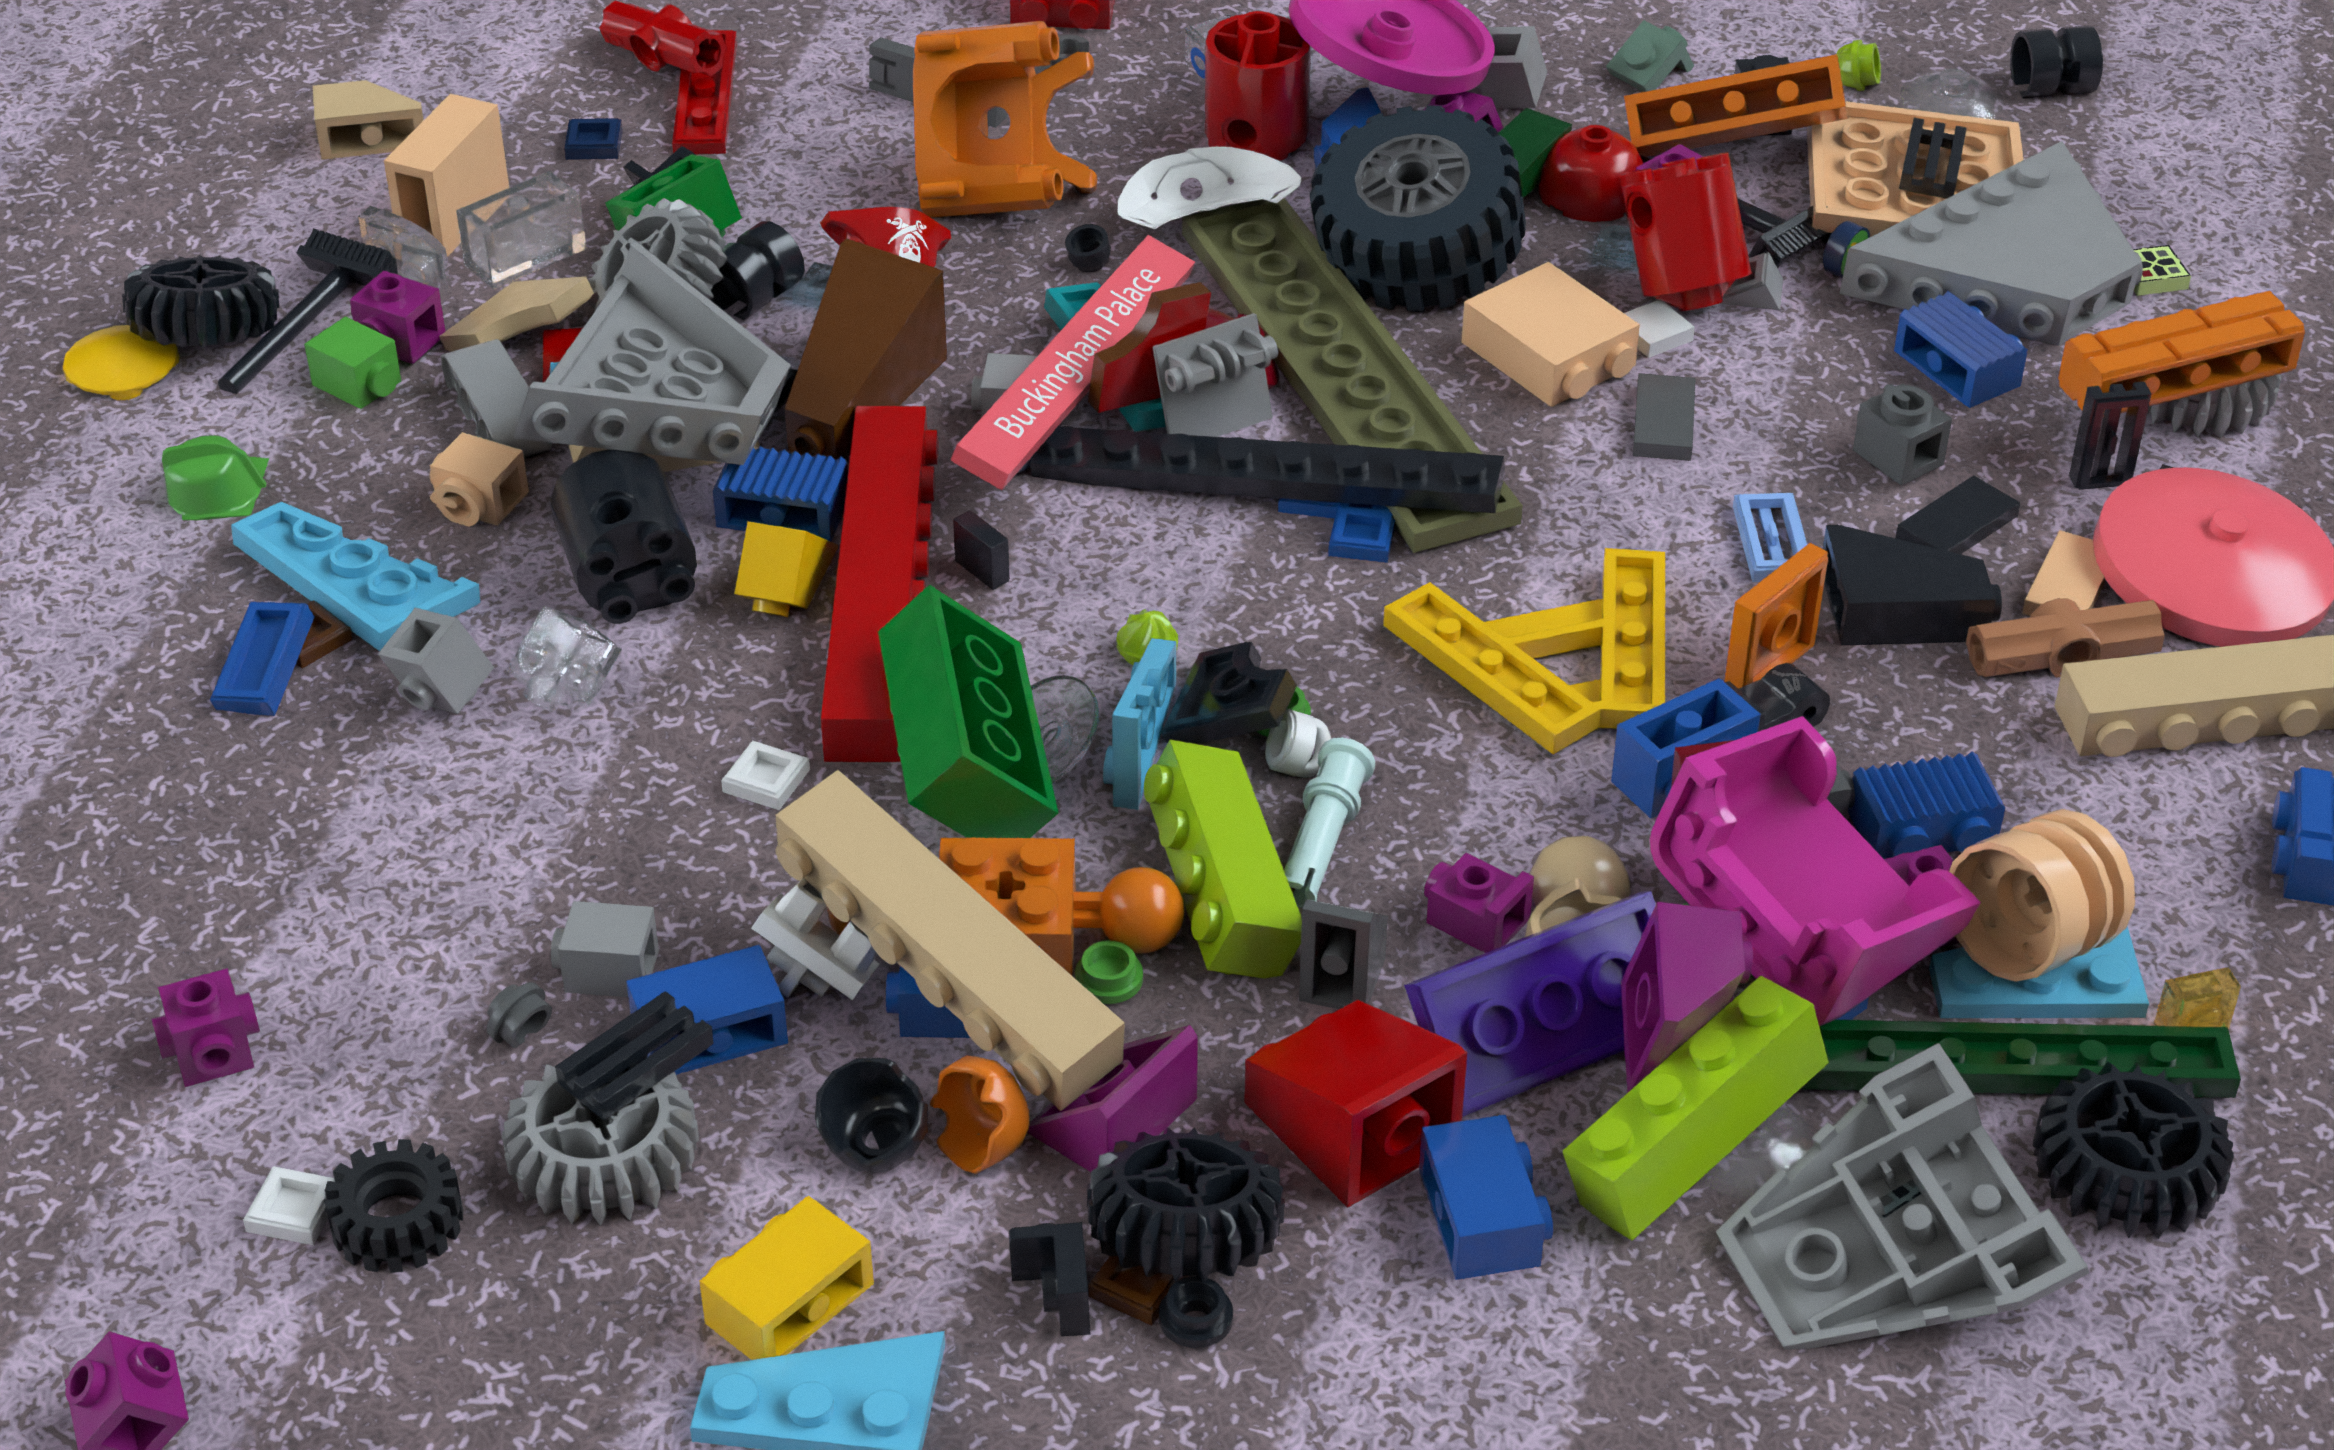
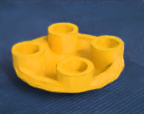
(118, 363)

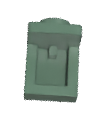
(1650, 56)

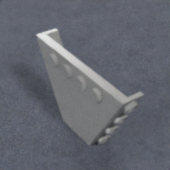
(2017, 246)
(658, 375)

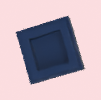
(593, 138)

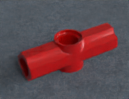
(663, 38)

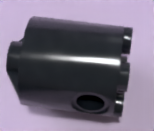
(623, 534)

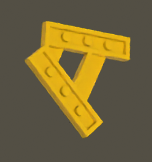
(1498, 655)

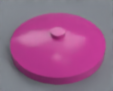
(1399, 43)

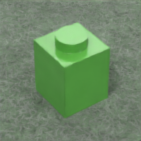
(353, 362)

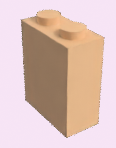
(447, 165)
(1550, 334)

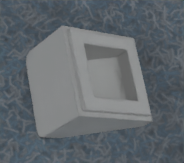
(1758, 289)

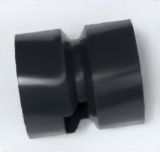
(2062, 61)
(758, 268)

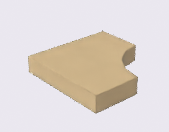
(519, 309)

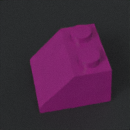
(1679, 981)

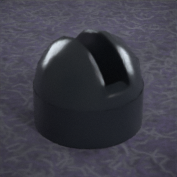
(1088, 247)

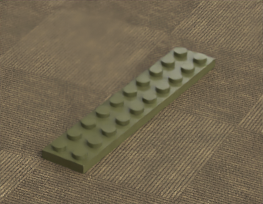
(1337, 352)

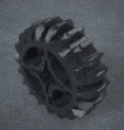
(200, 301)
(2129, 1154)
(1185, 1204)

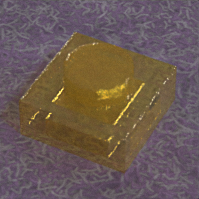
(2199, 1000)

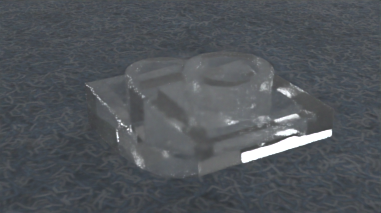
(416, 251)

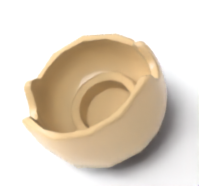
(1582, 859)

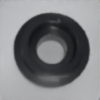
(1195, 1295)

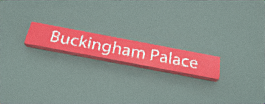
(1063, 370)

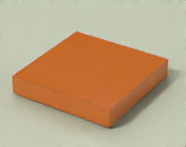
(1777, 617)

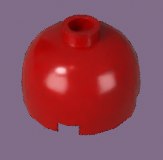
(1585, 172)

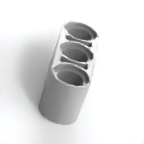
(490, 393)

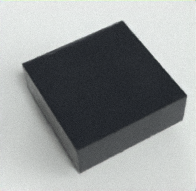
(981, 549)

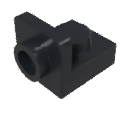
(1057, 1258)

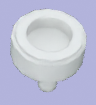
(1293, 742)

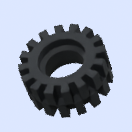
(401, 1235)

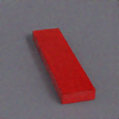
(705, 105)

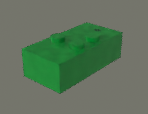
(965, 721)

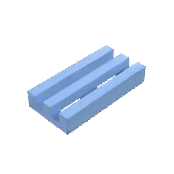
(1763, 503)

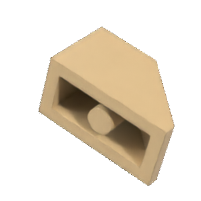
(362, 118)

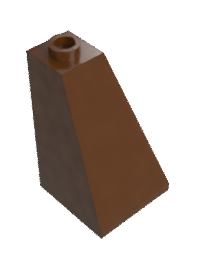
(868, 346)

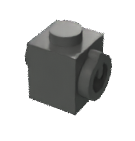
(1902, 432)

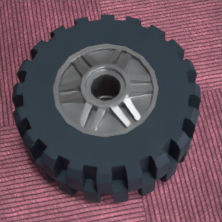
(1419, 207)

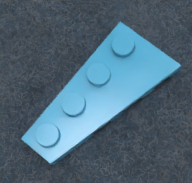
(348, 576)

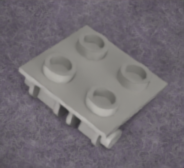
(1215, 378)

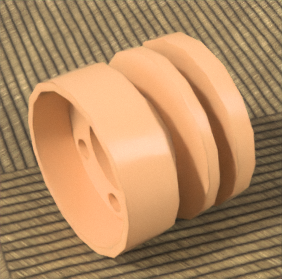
(2044, 894)

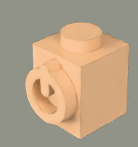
(478, 480)

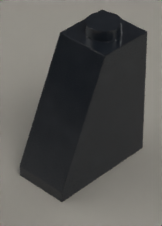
(1904, 590)

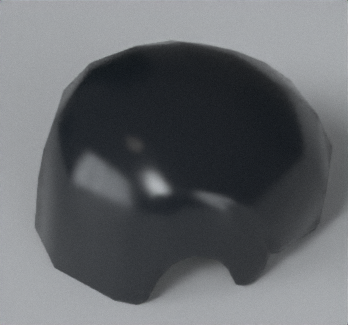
(868, 1098)

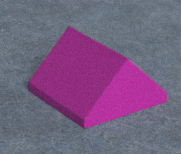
(1135, 1097)

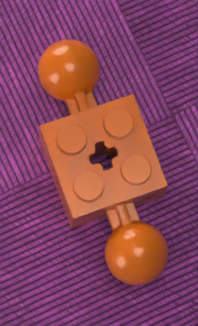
(1036, 891)

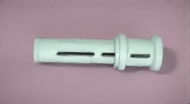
(1329, 803)

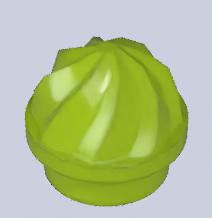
(1859, 64)
(1139, 629)

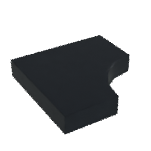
(1229, 696)

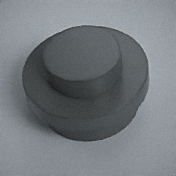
(517, 1013)

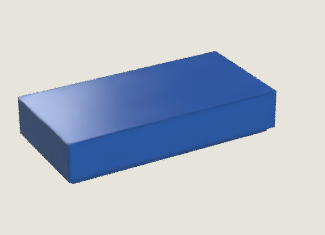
(262, 658)

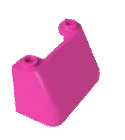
(1814, 897)

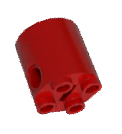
(1257, 84)
(1686, 230)

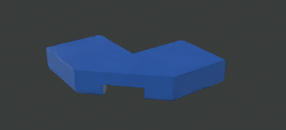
(1357, 530)

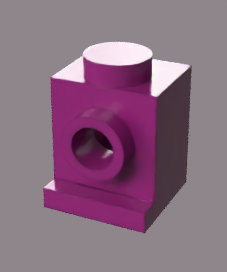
(1478, 902)

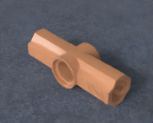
(2065, 634)

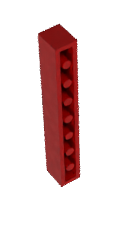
(876, 574)

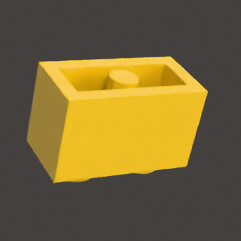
(786, 1281)

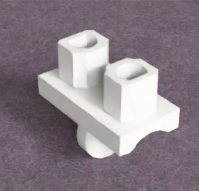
(812, 950)

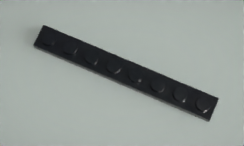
(1272, 469)

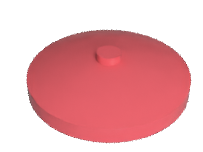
(2216, 556)

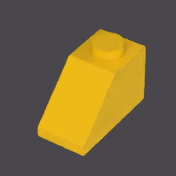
(781, 567)

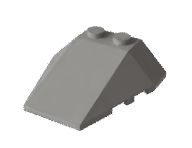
(1959, 1251)

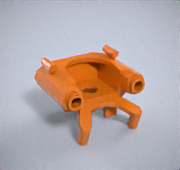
(956, 84)

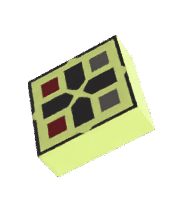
(2161, 271)

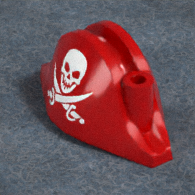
(890, 229)

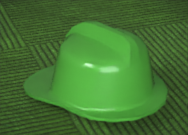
(212, 478)

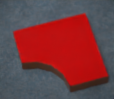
(1128, 369)

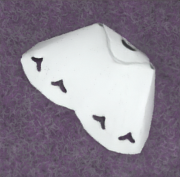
(1253, 176)

